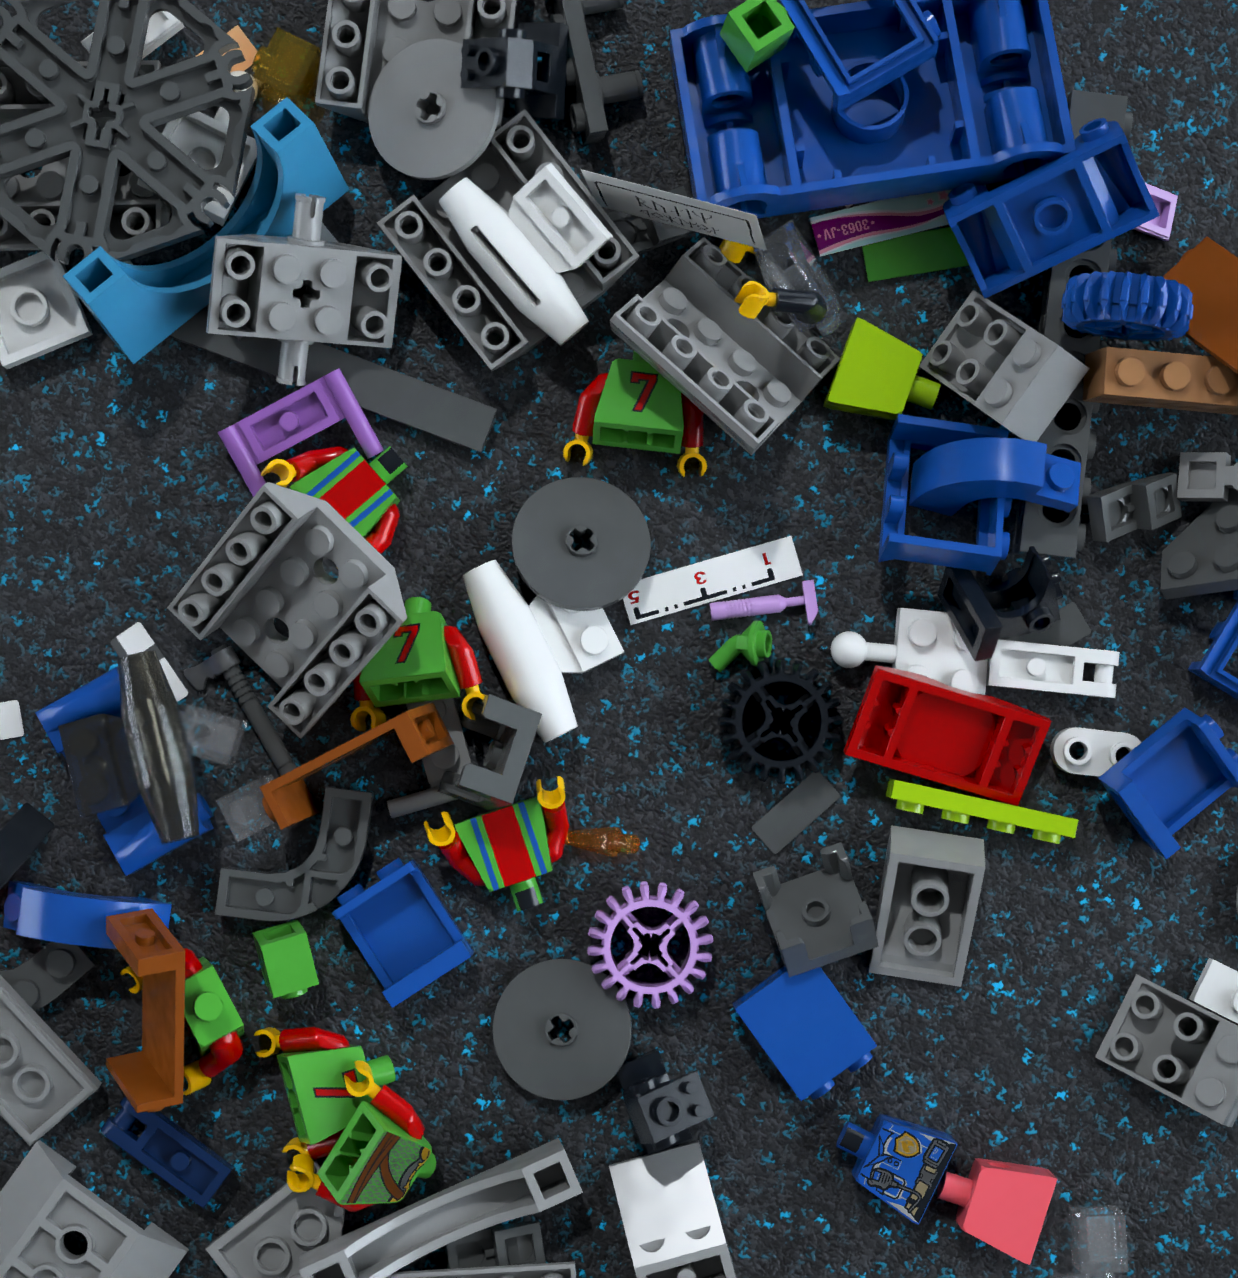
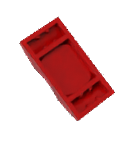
(947, 734)

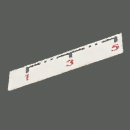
(712, 580)

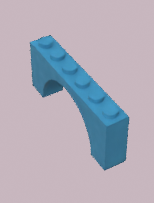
(149, 302)

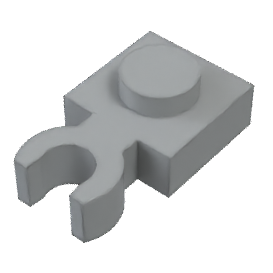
(1206, 476)

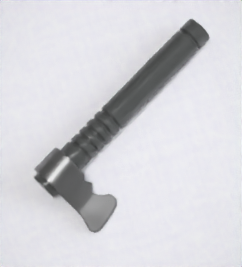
(226, 662)

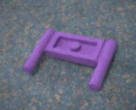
(293, 421)

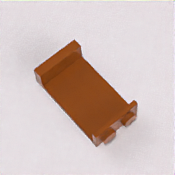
(1213, 280)
(419, 730)
(155, 1074)

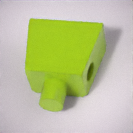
(878, 375)

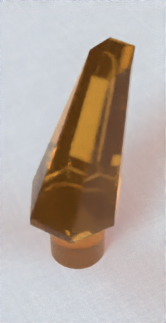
(605, 841)

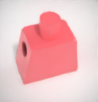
(1001, 1204)

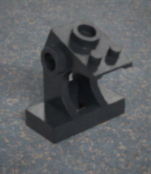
(511, 67)
(1027, 592)
(661, 1106)

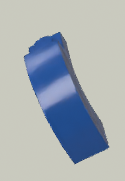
(993, 468)
(69, 916)

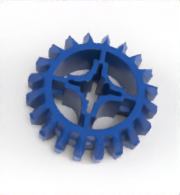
(1127, 306)

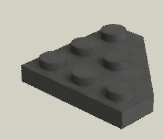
(1204, 554)

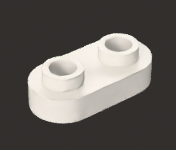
(1099, 749)

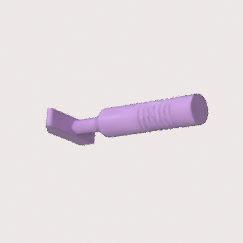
(767, 605)

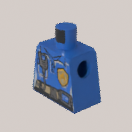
(898, 1161)

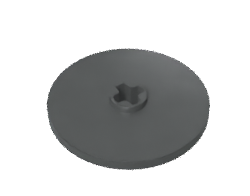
(582, 577)
(551, 1065)

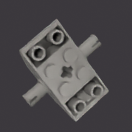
(345, 300)

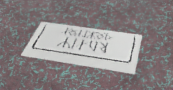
(675, 210)

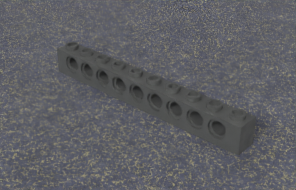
(1031, 527)

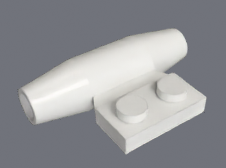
(531, 245)
(537, 645)

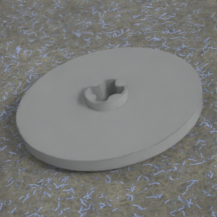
(426, 143)

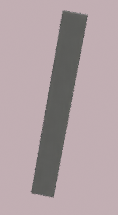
(374, 386)

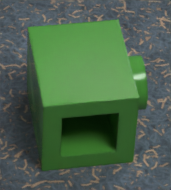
(756, 31)
(286, 959)

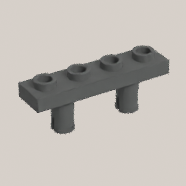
(587, 87)

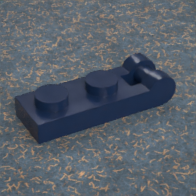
(169, 1152)

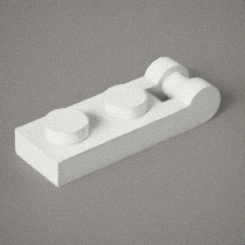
(1051, 668)

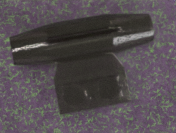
(136, 753)

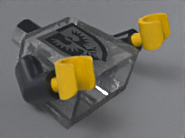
(793, 278)

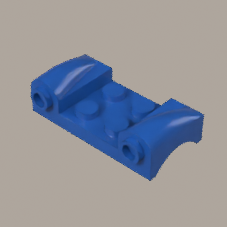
(1051, 210)
(130, 827)

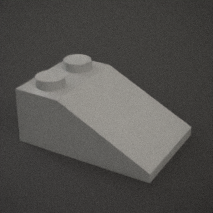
(927, 905)

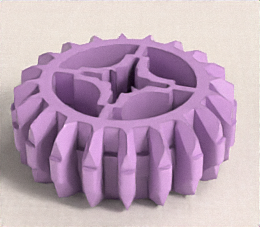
(620, 971)

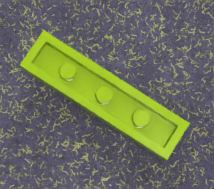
(1000, 815)

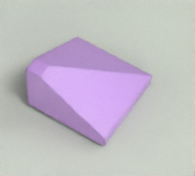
(1160, 226)

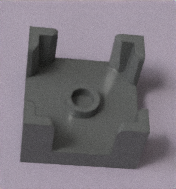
(512, 734)
(817, 914)

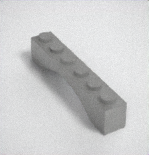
(489, 1198)

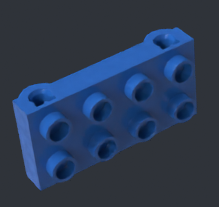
(970, 114)

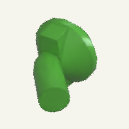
(753, 643)

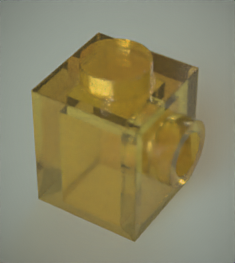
(286, 68)

